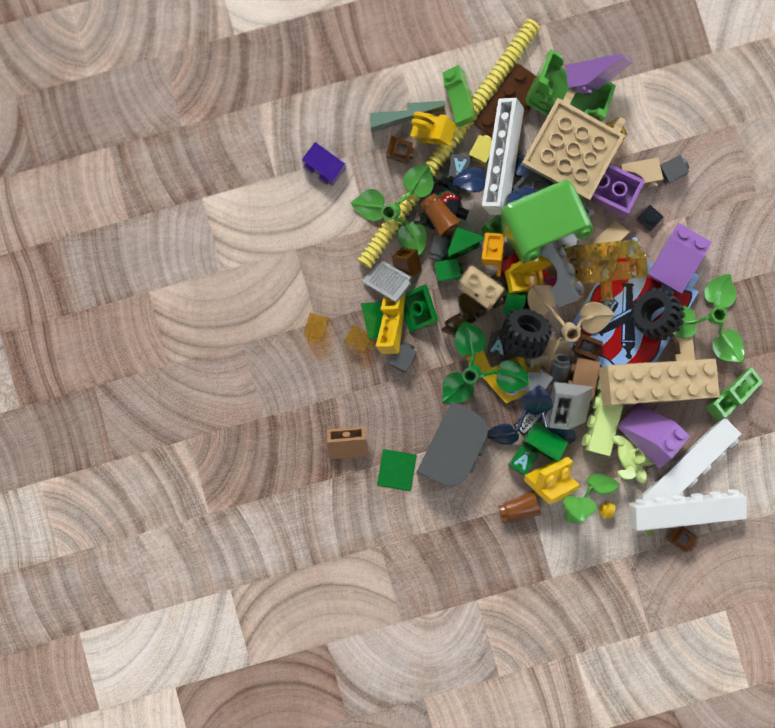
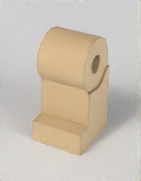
(684, 348)

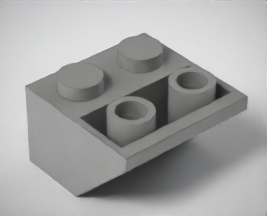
(569, 405)

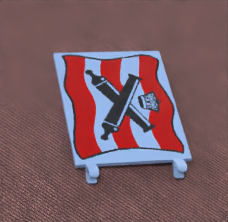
(620, 337)

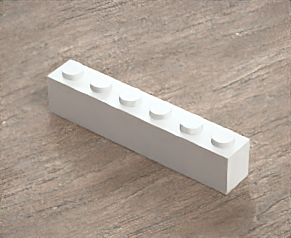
(503, 155)
(694, 461)
(687, 510)

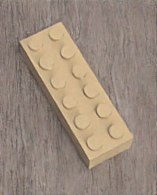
(658, 382)

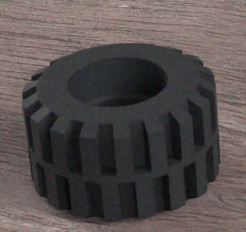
(667, 323)
(525, 333)

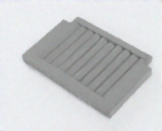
(388, 281)

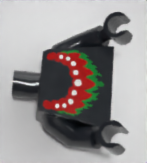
(449, 195)

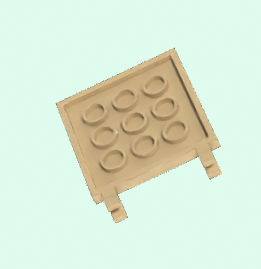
(573, 147)

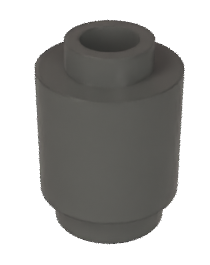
(439, 248)
(560, 368)

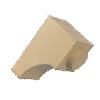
(647, 170)

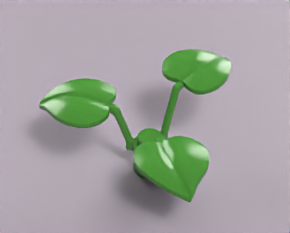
(371, 206)
(721, 293)
(579, 508)

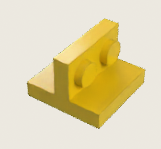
(553, 480)

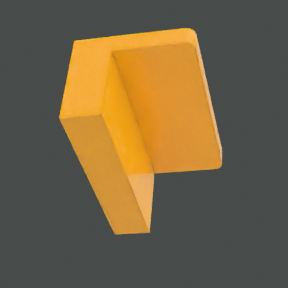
(493, 251)

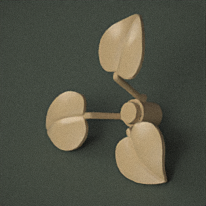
(593, 318)

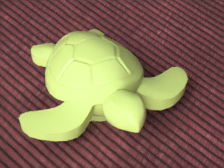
(631, 459)

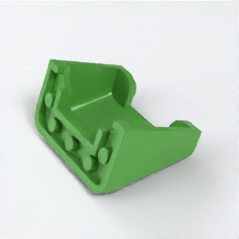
(553, 84)
(544, 219)

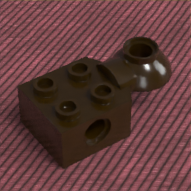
(470, 309)

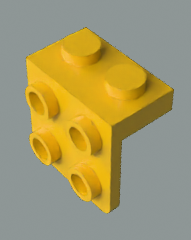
(523, 276)

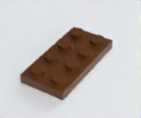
(515, 86)

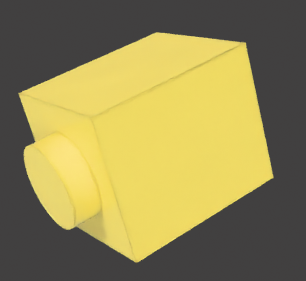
(481, 150)

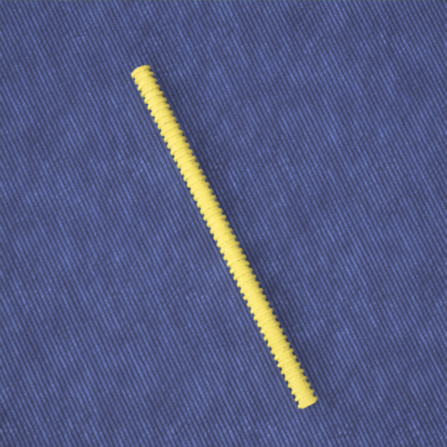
(442, 152)

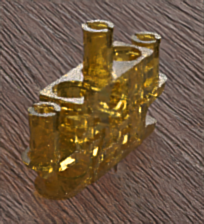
(616, 271)

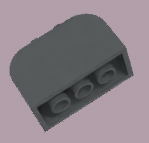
(455, 446)

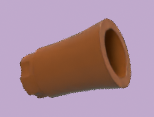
(440, 215)
(520, 507)

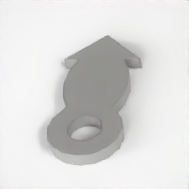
(535, 378)

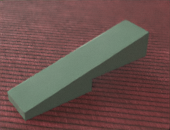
(383, 120)

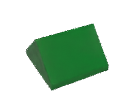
(463, 243)
(419, 309)
(545, 442)

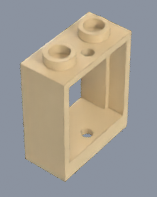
(477, 282)

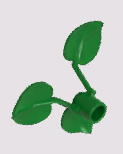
(459, 386)

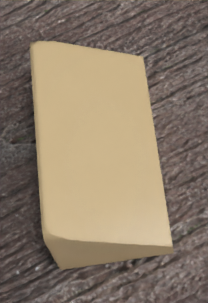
(613, 233)

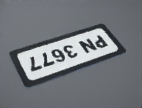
(528, 422)

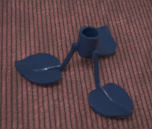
(473, 180)
(535, 402)

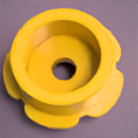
(607, 509)

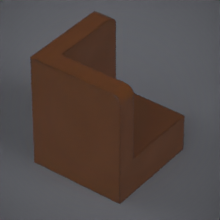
(407, 261)

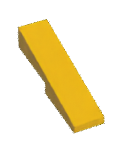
(391, 326)

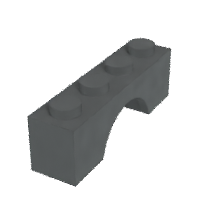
(567, 287)

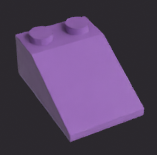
(594, 73)
(617, 191)
(679, 258)
(653, 434)

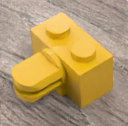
(432, 129)

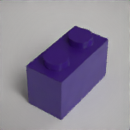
(323, 164)

